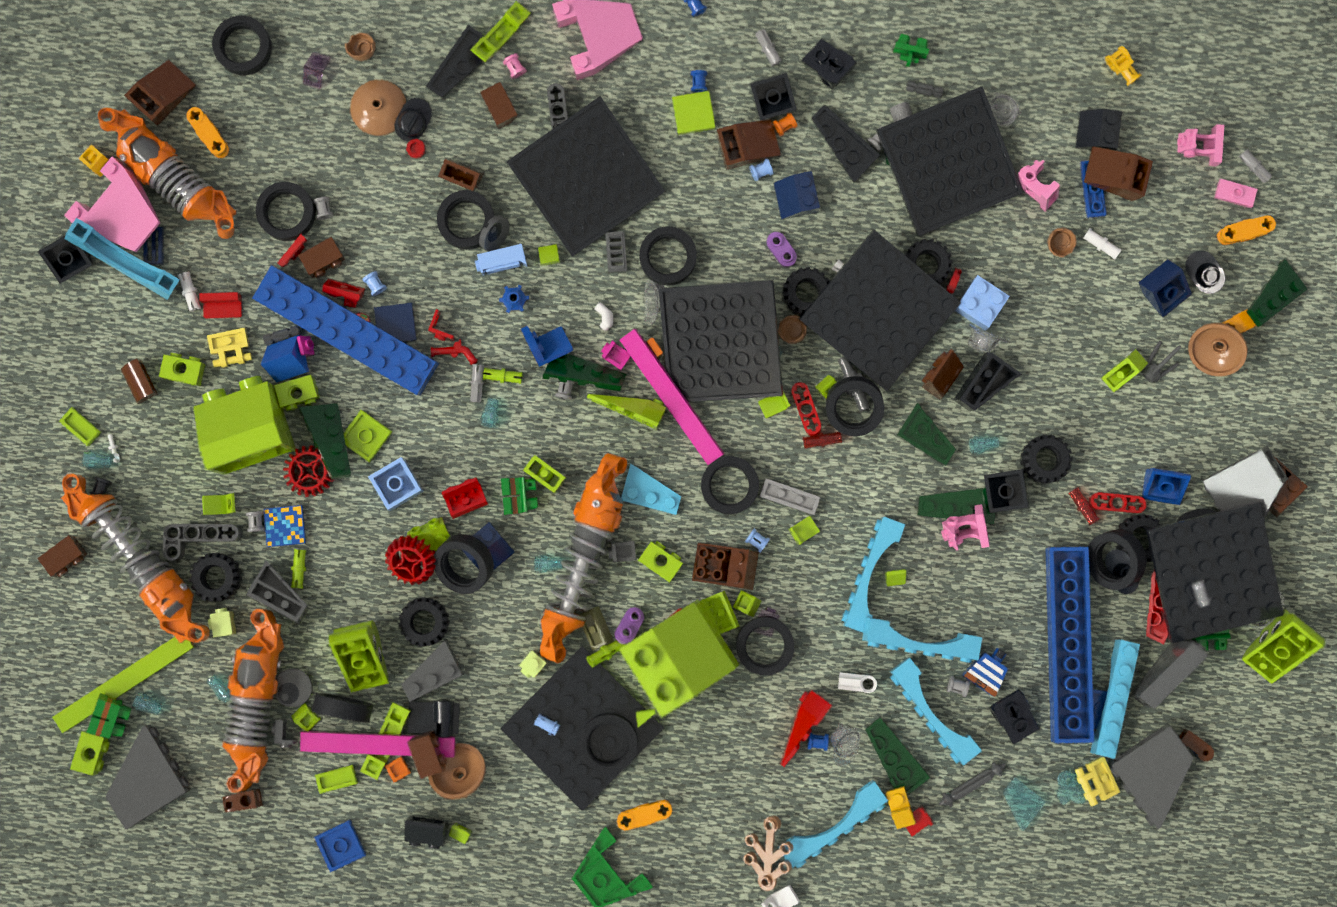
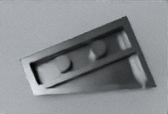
(277, 595)
(433, 673)

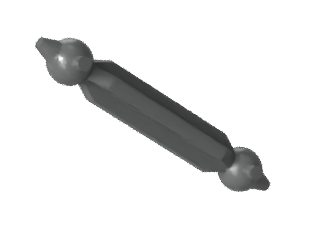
(972, 784)

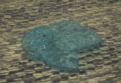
(1071, 790)

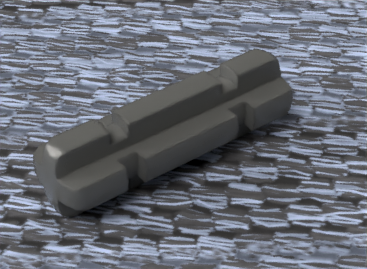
(925, 89)
(281, 335)

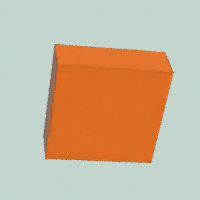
(655, 347)
(397, 769)

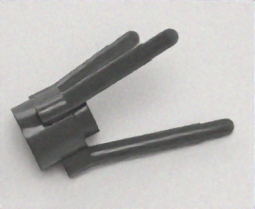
(1152, 372)

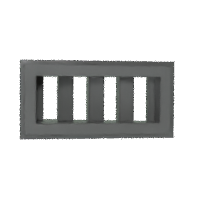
(615, 235)

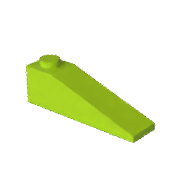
(641, 410)

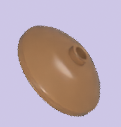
(381, 119)
(1217, 359)
(467, 762)

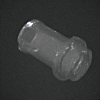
(1201, 594)

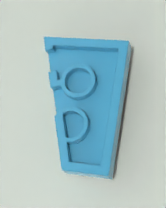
(648, 492)

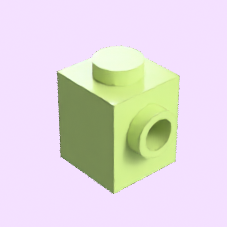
(222, 623)
(532, 664)

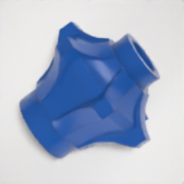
(514, 305)

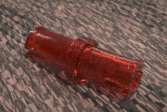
(822, 440)
(1083, 506)

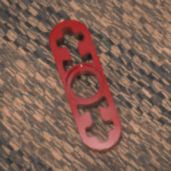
(806, 424)
(1131, 509)

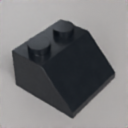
(772, 96)
(1098, 129)
(64, 258)
(1006, 491)
(425, 831)

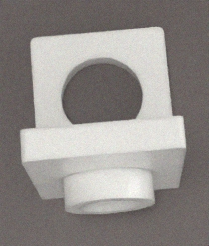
(782, 898)

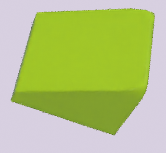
(549, 255)
(825, 385)
(895, 577)
(747, 603)
(643, 715)
(305, 717)
(460, 833)

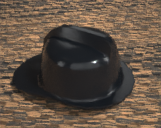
(413, 119)
(1205, 272)
(1118, 564)

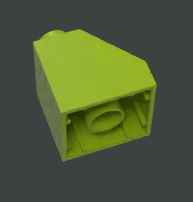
(241, 427)
(679, 658)

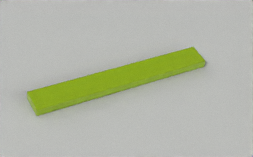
(122, 682)

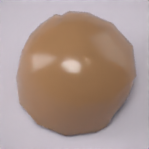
(360, 46)
(1061, 242)
(792, 329)

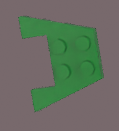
(600, 881)

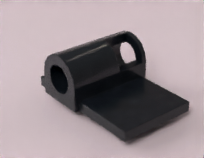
(825, 59)
(435, 716)
(1015, 716)

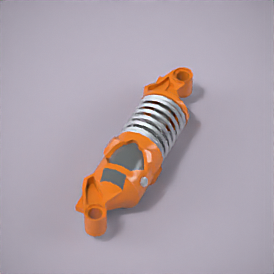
(162, 168)
(251, 690)

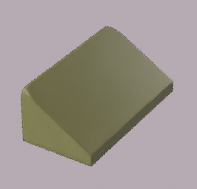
(596, 628)

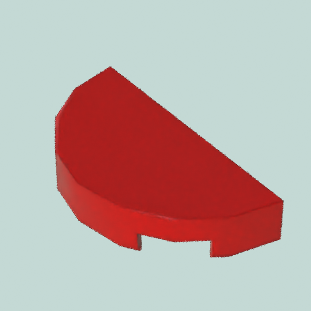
(293, 252)
(953, 280)

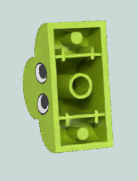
(1282, 647)
(359, 655)

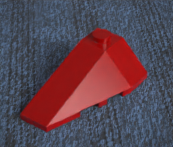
(1156, 622)
(808, 714)

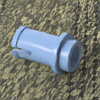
(547, 724)

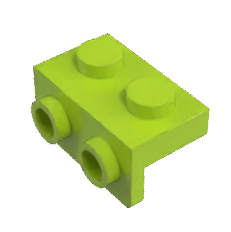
(433, 532)
(720, 612)

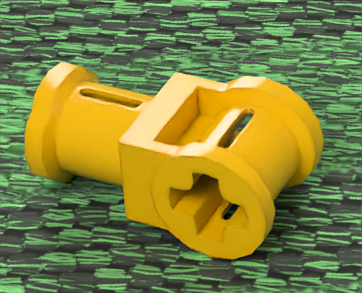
(1123, 65)

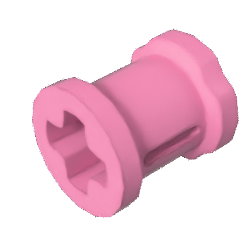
(514, 66)

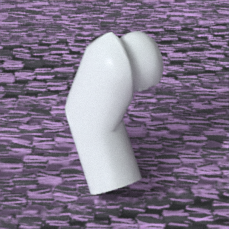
(607, 316)

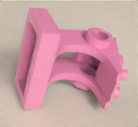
(1211, 144)
(1043, 194)
(978, 528)

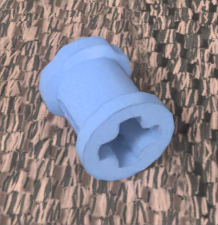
(761, 170)
(374, 283)
(760, 546)

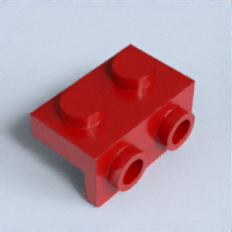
(464, 497)

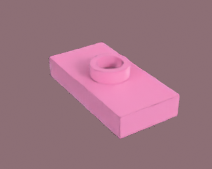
(1235, 193)

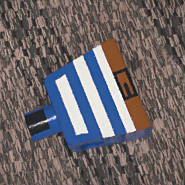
(987, 672)

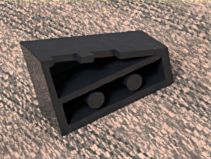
(985, 381)

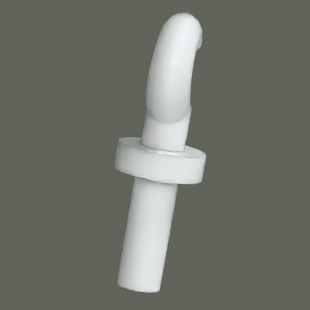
(113, 448)

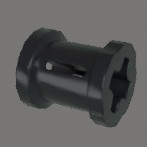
(100, 486)

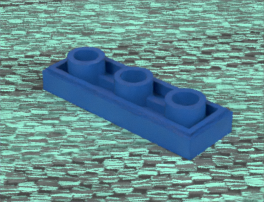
(1094, 200)

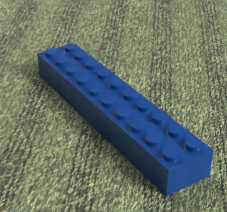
(345, 330)
(1069, 645)

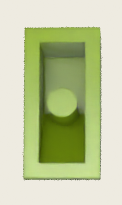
(1124, 370)

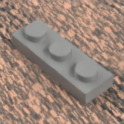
(789, 496)

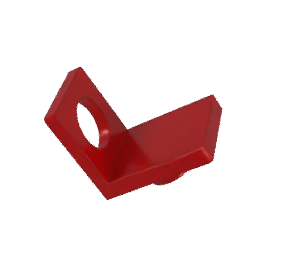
(439, 334)
(922, 820)

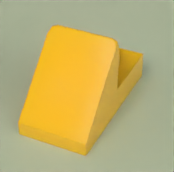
(94, 159)
(900, 807)

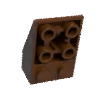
(160, 91)
(747, 143)
(1118, 173)
(944, 374)
(1290, 492)
(725, 566)

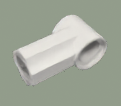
(854, 682)

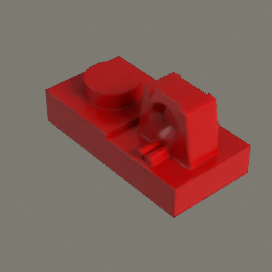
(351, 293)

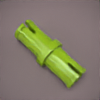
(502, 375)
(298, 568)
(605, 653)

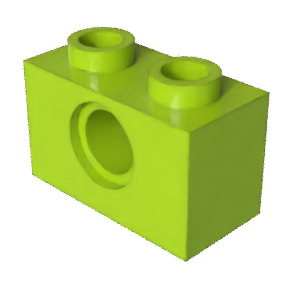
(170, 369)
(286, 390)
(544, 474)
(649, 557)
(82, 761)

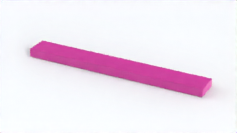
(671, 396)
(365, 743)

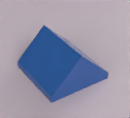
(284, 360)
(1165, 486)

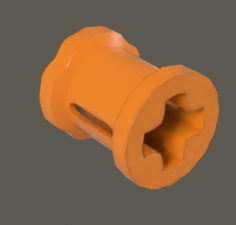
(785, 124)

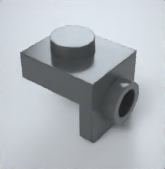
(622, 551)
(279, 731)

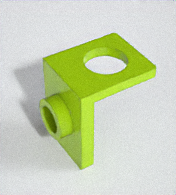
(773, 405)
(218, 504)
(804, 530)

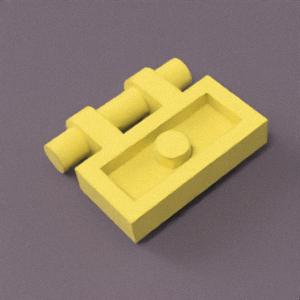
(229, 341)
(1102, 779)

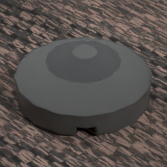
(495, 233)
(293, 687)

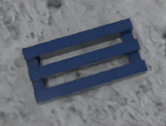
(160, 261)

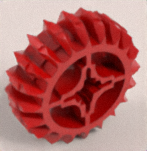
(296, 460)
(412, 553)

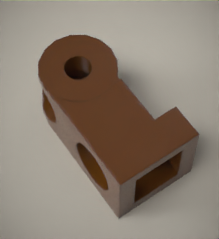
(1199, 747)
(242, 800)

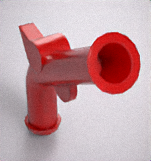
(454, 350)

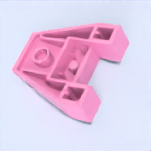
(606, 30)
(122, 211)

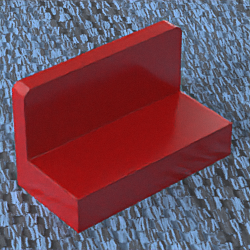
(221, 305)

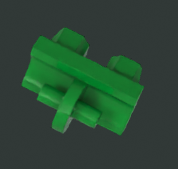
(914, 52)

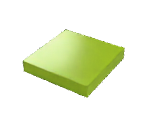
(693, 112)
(366, 436)

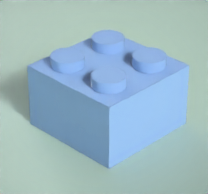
(981, 303)
(395, 484)

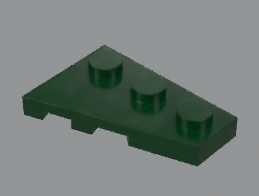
(925, 436)

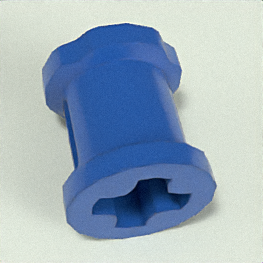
(696, 7)
(698, 81)
(818, 741)

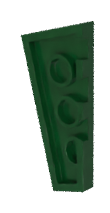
(1276, 294)
(584, 372)
(328, 437)
(955, 504)
(896, 758)

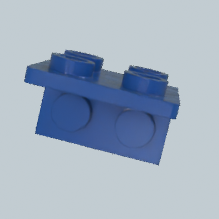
(547, 346)

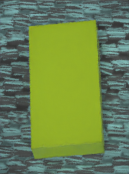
(80, 426)
(336, 779)

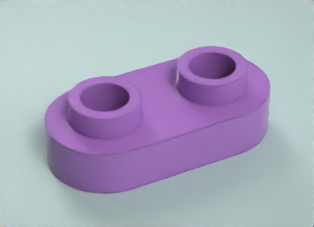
(781, 249)
(629, 624)

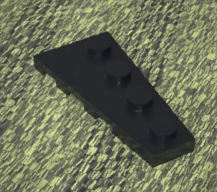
(457, 64)
(848, 147)

